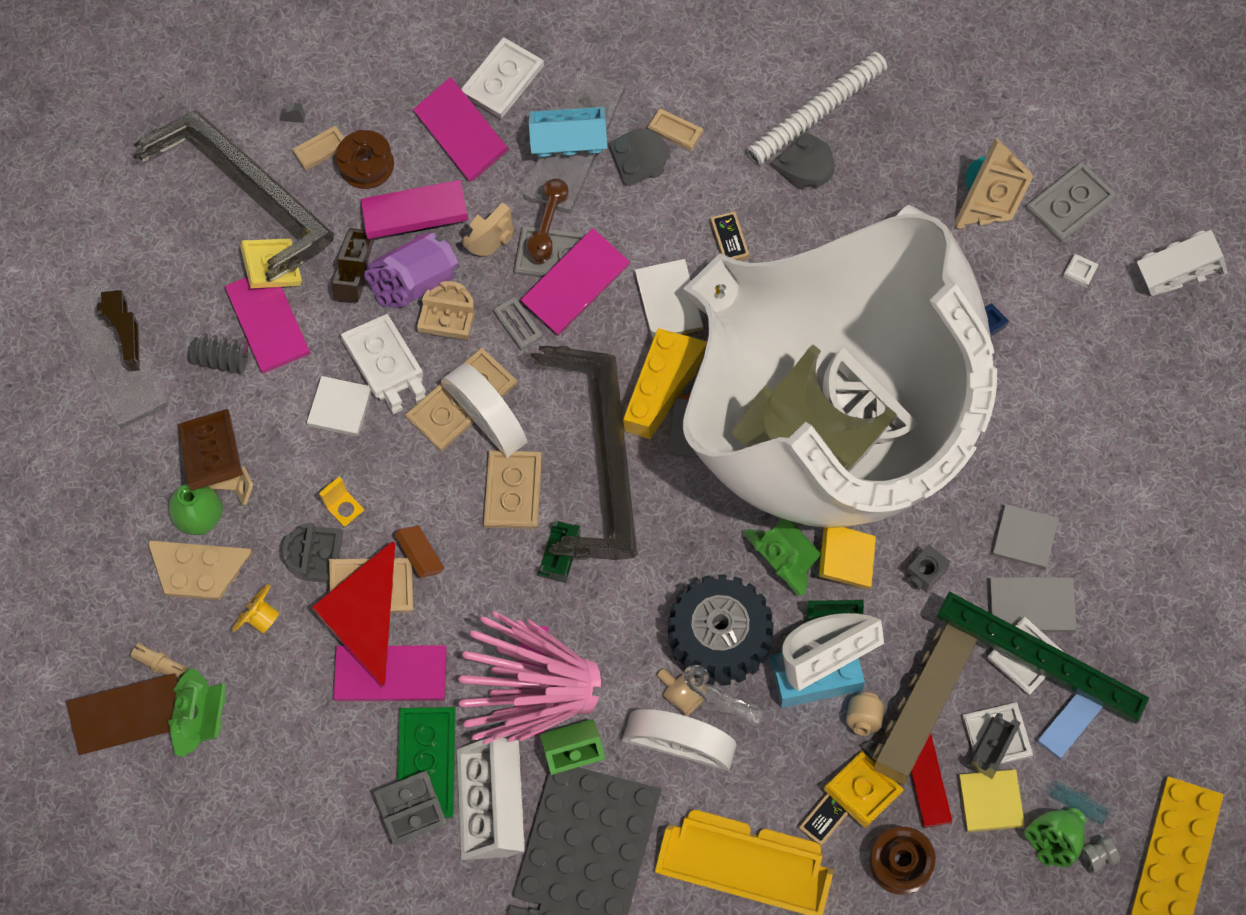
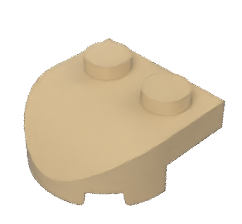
(490, 233)
(447, 311)

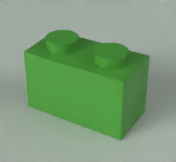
(572, 746)

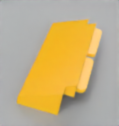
(762, 868)

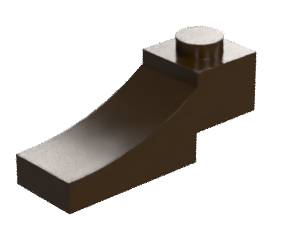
(352, 264)
(115, 313)

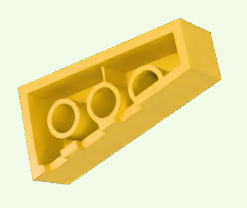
(666, 372)

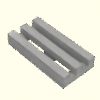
(529, 340)

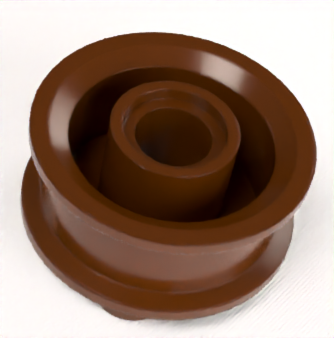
(365, 173)
(897, 878)

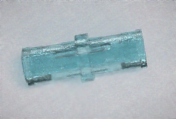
(1081, 802)

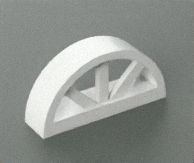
(873, 392)
(485, 408)
(833, 644)
(680, 737)

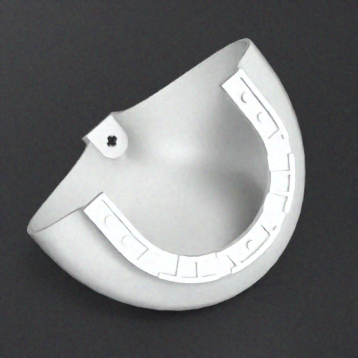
(903, 310)

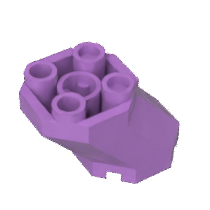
(411, 270)

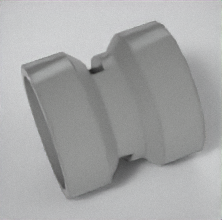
(1101, 854)

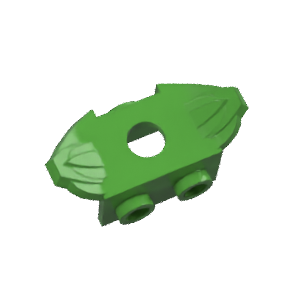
(787, 552)
(192, 693)

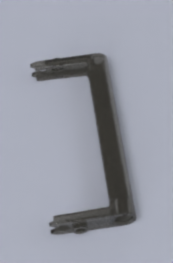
(250, 177)
(610, 453)

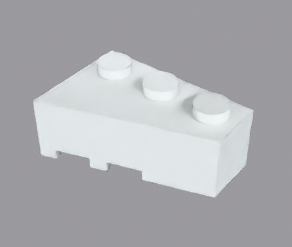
(1182, 263)

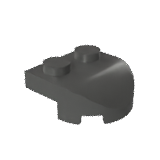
(640, 155)
(806, 162)
(310, 549)

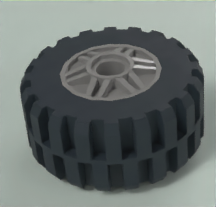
(724, 606)

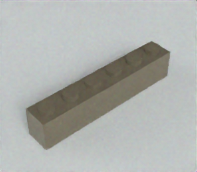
(925, 703)

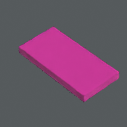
(461, 129)
(414, 209)
(575, 281)
(268, 324)
(411, 675)

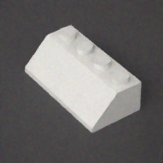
(490, 800)

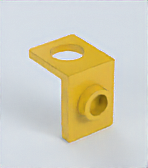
(334, 495)

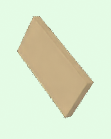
(441, 416)

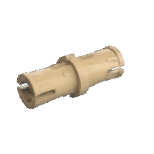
(157, 661)

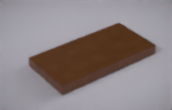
(209, 449)
(122, 714)

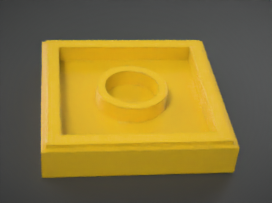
(847, 556)
(863, 790)

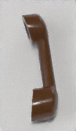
(540, 243)

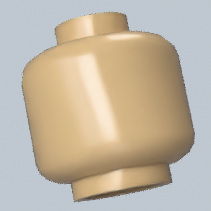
(866, 713)

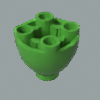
(195, 510)
(1058, 836)

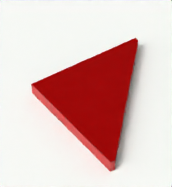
(361, 612)

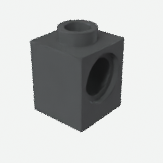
(928, 558)

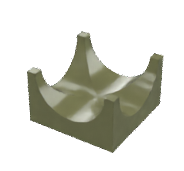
(800, 401)

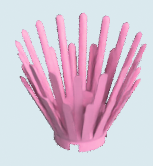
(556, 693)

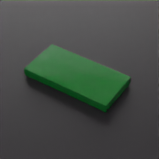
(429, 745)

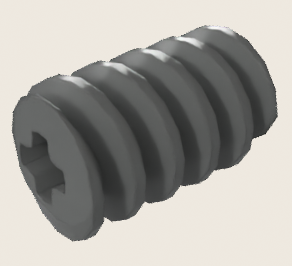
(218, 354)

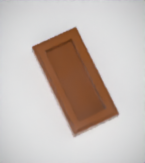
(419, 551)

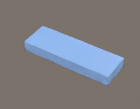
(1069, 725)

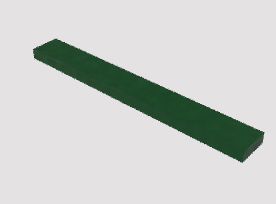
(1042, 657)

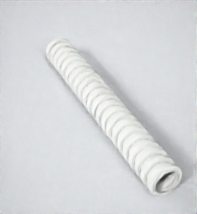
(817, 108)

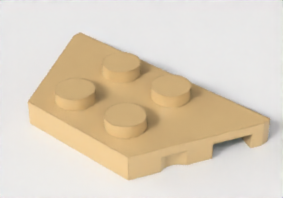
(996, 188)
(197, 569)

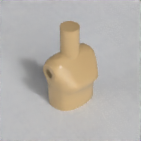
(679, 693)

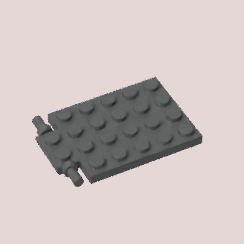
(586, 845)

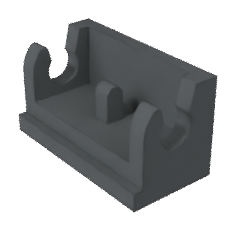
(993, 745)

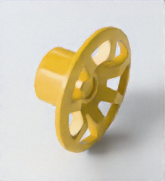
(260, 613)

